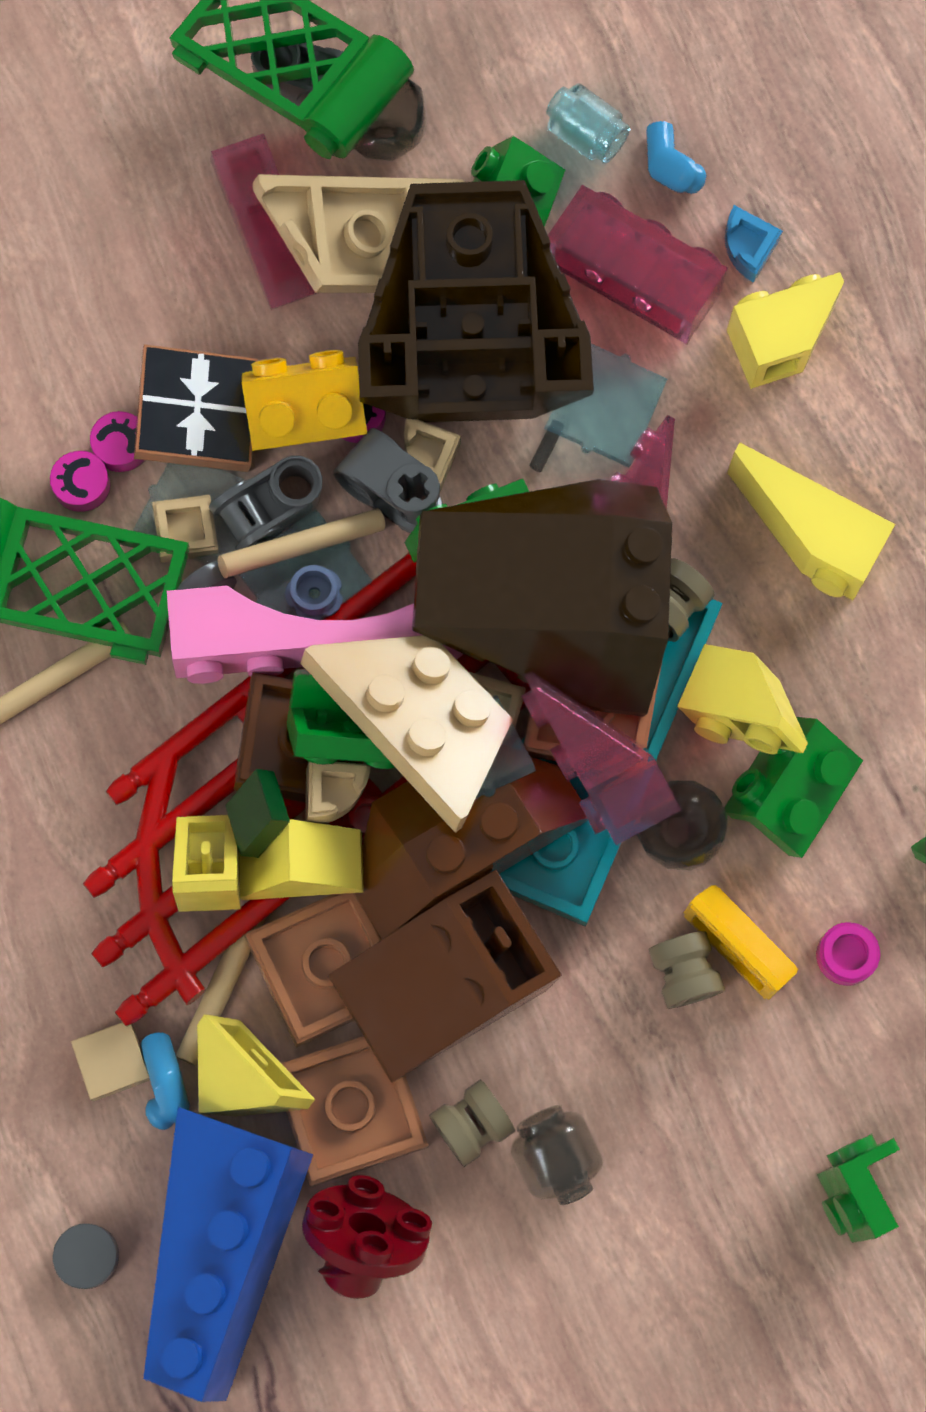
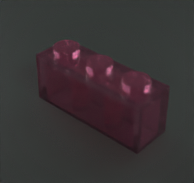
(636, 263)

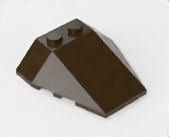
(472, 312)
(554, 587)

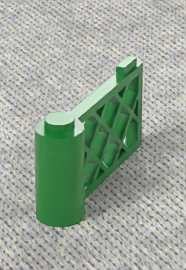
(339, 106)
(13, 533)

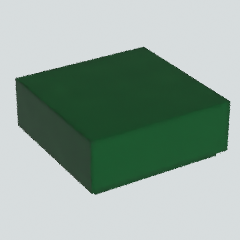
(257, 813)

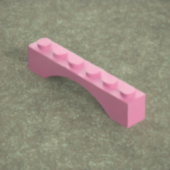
(226, 633)

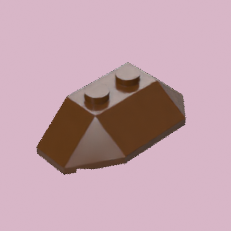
(419, 860)

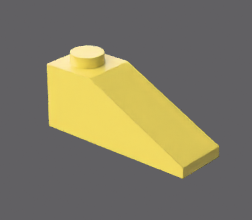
(817, 528)

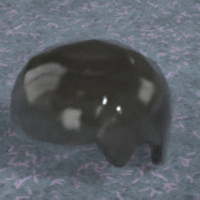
(397, 128)
(691, 835)

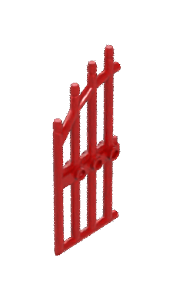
(159, 828)

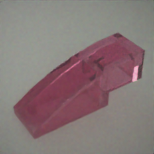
(271, 260)

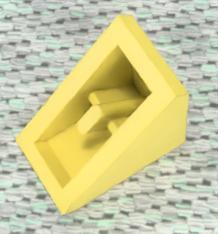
(305, 862)
(205, 864)
(241, 1074)

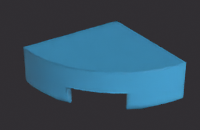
(749, 242)

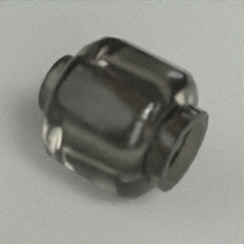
(556, 1155)

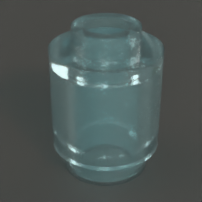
(587, 123)

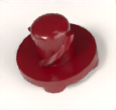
(364, 1235)

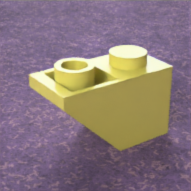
(780, 329)
(740, 700)

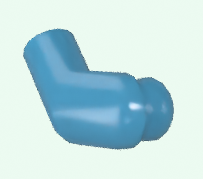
(669, 165)
(164, 1079)

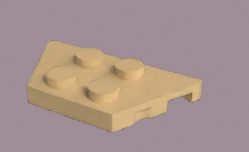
(337, 224)
(418, 713)

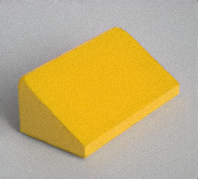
(740, 941)

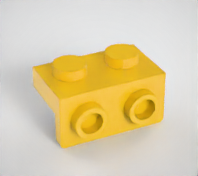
(303, 400)

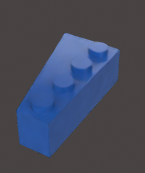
(217, 1250)

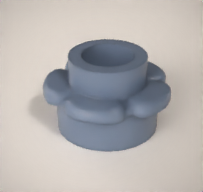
(312, 578)

